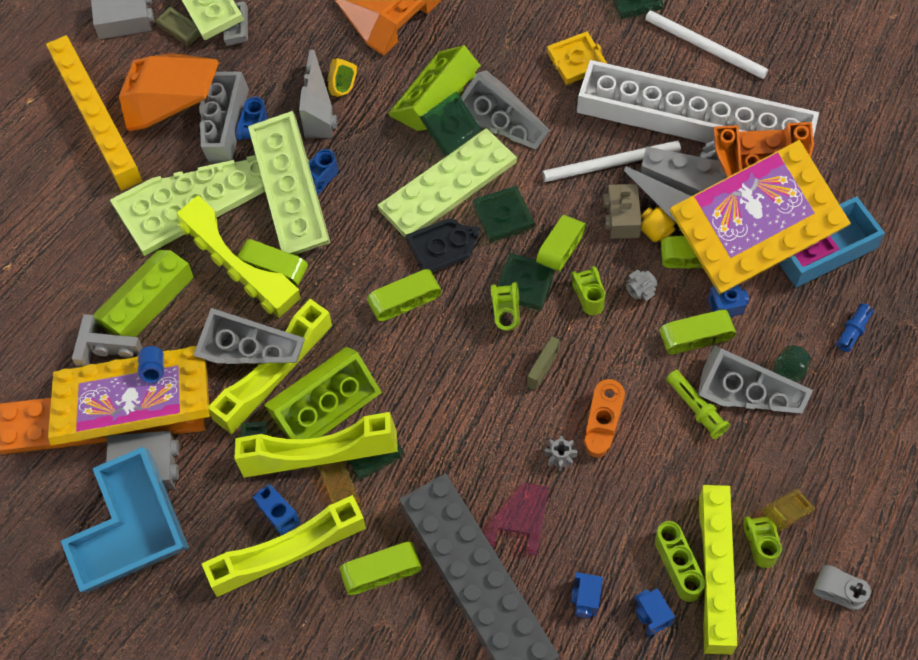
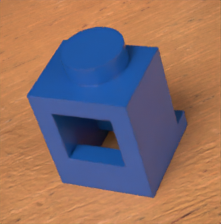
(724, 302)
(587, 594)
(653, 611)

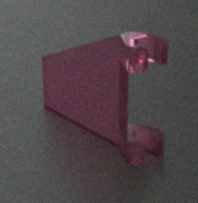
(522, 515)

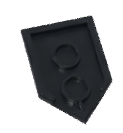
(442, 244)

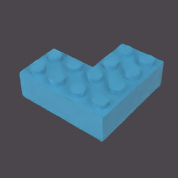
(853, 241)
(140, 528)

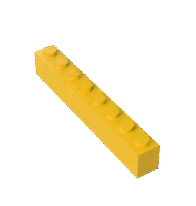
(94, 113)

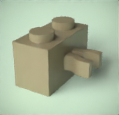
(623, 211)

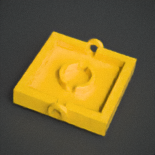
(573, 56)

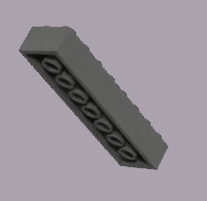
(475, 574)

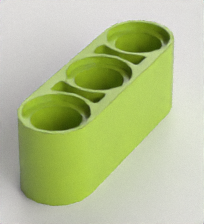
(561, 243)
(678, 253)
(273, 260)
(404, 295)
(697, 332)
(679, 548)
(380, 568)

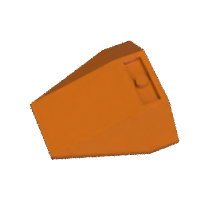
(380, 19)
(164, 86)
(743, 148)

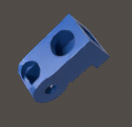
(276, 510)

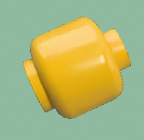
(657, 224)

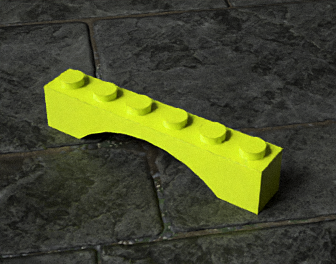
(269, 287)
(245, 396)
(268, 454)
(248, 564)
(719, 601)

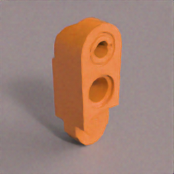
(598, 435)

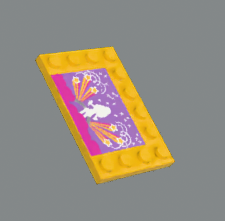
(759, 217)
(115, 399)

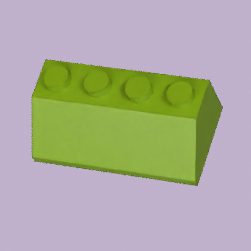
(440, 78)
(144, 294)
(324, 396)

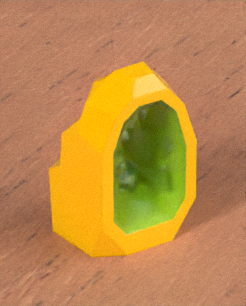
(341, 77)

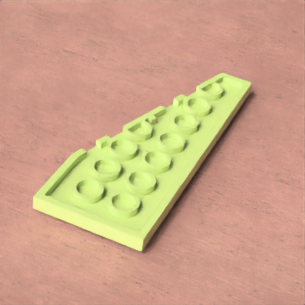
(152, 205)

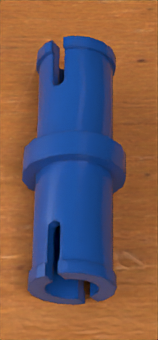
(854, 327)

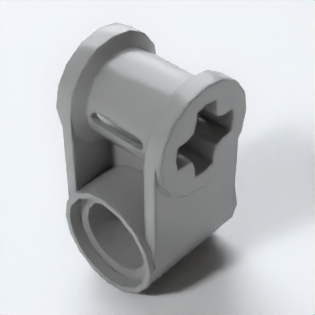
(839, 586)

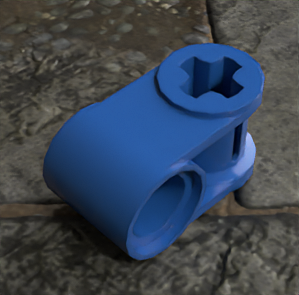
(249, 118)
(322, 173)

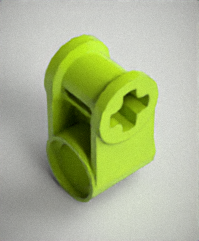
(589, 286)
(506, 304)
(763, 534)

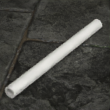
(707, 45)
(604, 162)

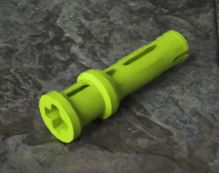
(706, 412)

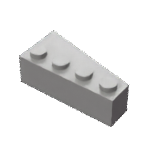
(221, 115)
(681, 171)

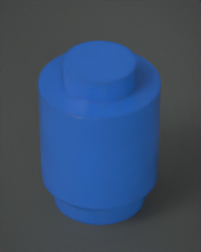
(151, 364)

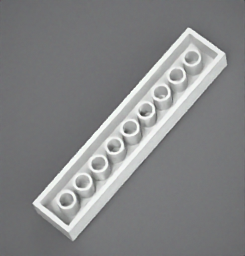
(677, 105)

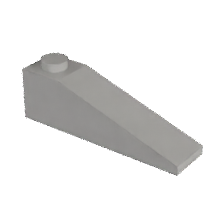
(315, 104)
(502, 111)
(661, 193)
(240, 341)
(741, 383)

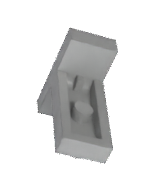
(101, 344)

